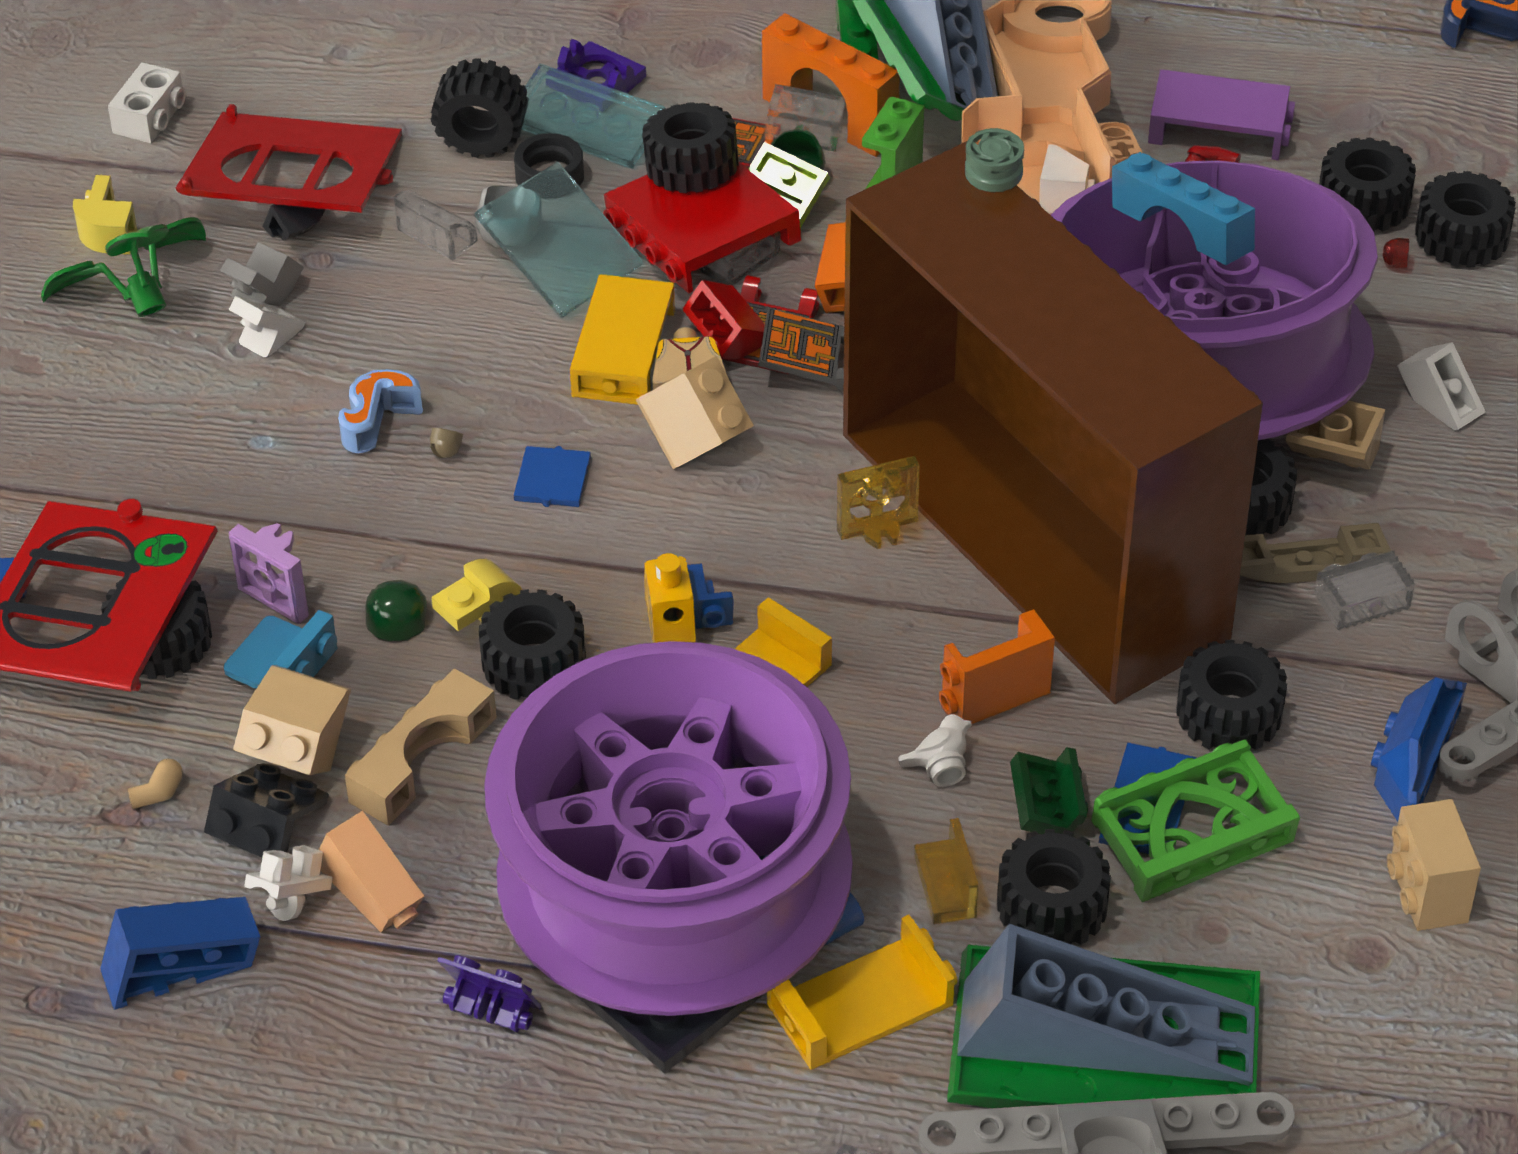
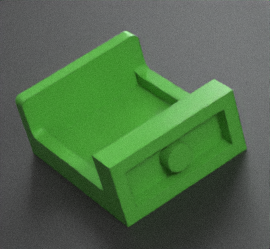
(897, 136)

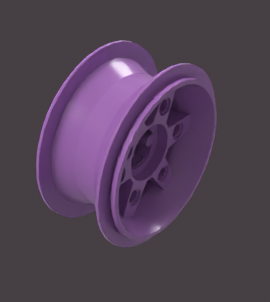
(669, 785)

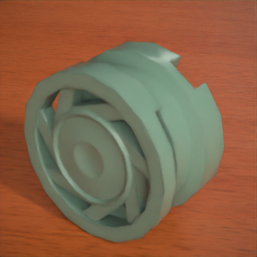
(995, 161)

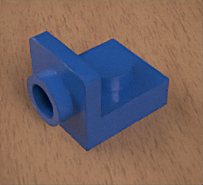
(709, 607)

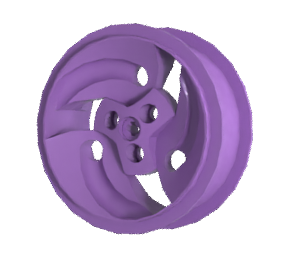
(1272, 316)

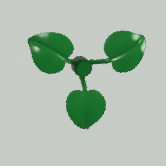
(142, 288)

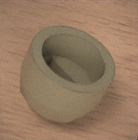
(445, 442)

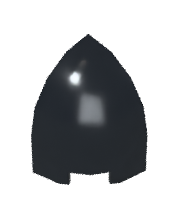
(291, 220)

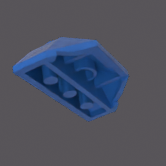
(1414, 742)

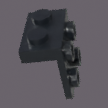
(260, 808)

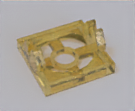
(871, 482)

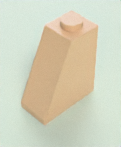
(370, 873)

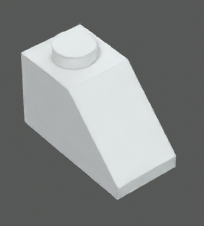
(1062, 178)
(1442, 385)

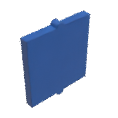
(552, 476)

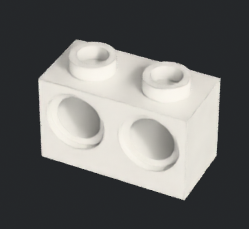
(146, 102)

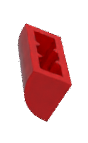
(727, 317)

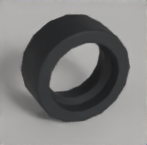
(548, 148)

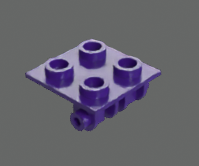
(475, 989)

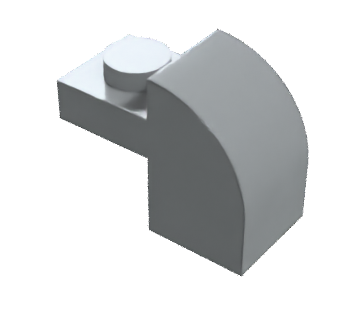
(265, 278)

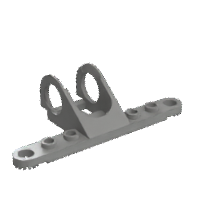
(1496, 736)
(1111, 1126)

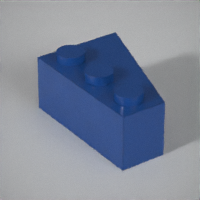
(175, 943)

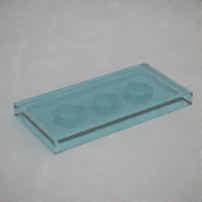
(592, 114)

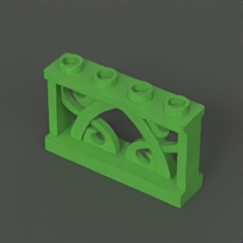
(1198, 782)

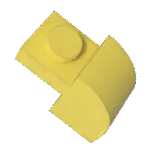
(101, 217)
(474, 593)

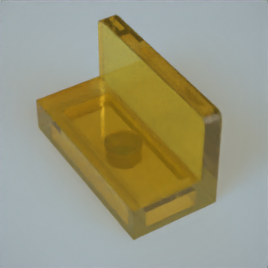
(948, 877)

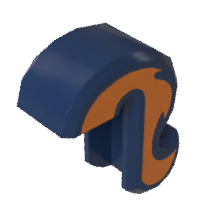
(1484, 16)

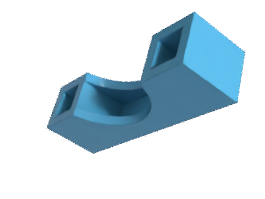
(1217, 221)

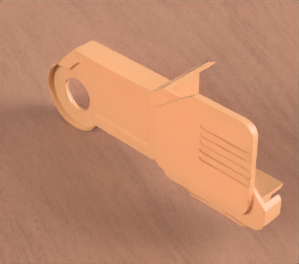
(1051, 87)

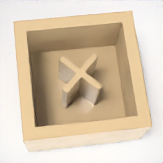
(1433, 865)

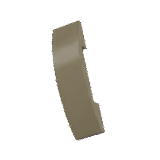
(1304, 559)

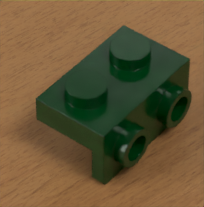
(1049, 792)

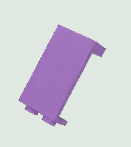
(1221, 105)

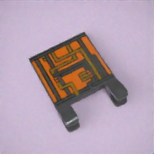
(802, 347)

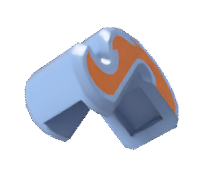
(369, 398)

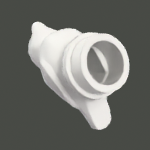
(942, 752)

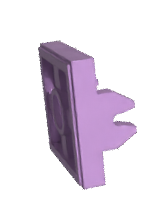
(281, 591)

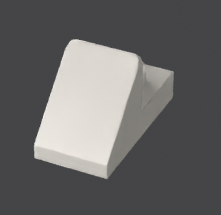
(265, 325)

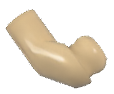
(160, 787)

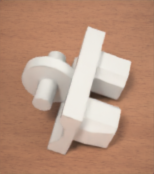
(289, 878)

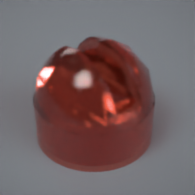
(1396, 252)

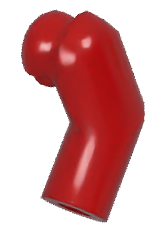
(1211, 153)

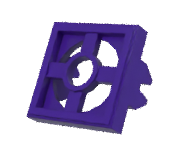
(577, 55)

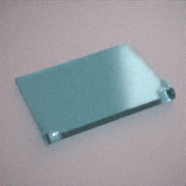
(557, 238)

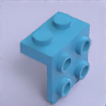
(285, 646)

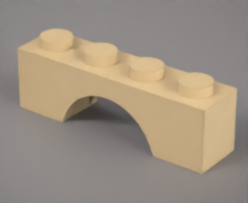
(451, 712)

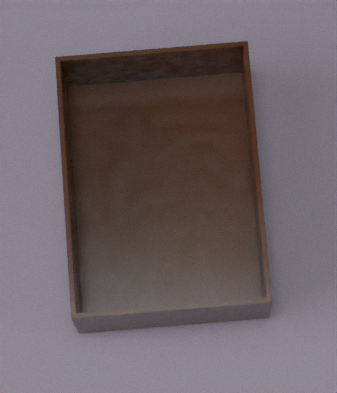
(1051, 420)

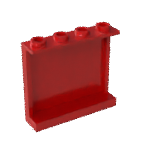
(697, 228)

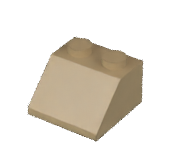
(694, 412)
(1344, 436)
(293, 721)

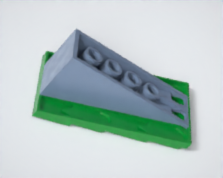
(935, 49)
(1083, 1027)

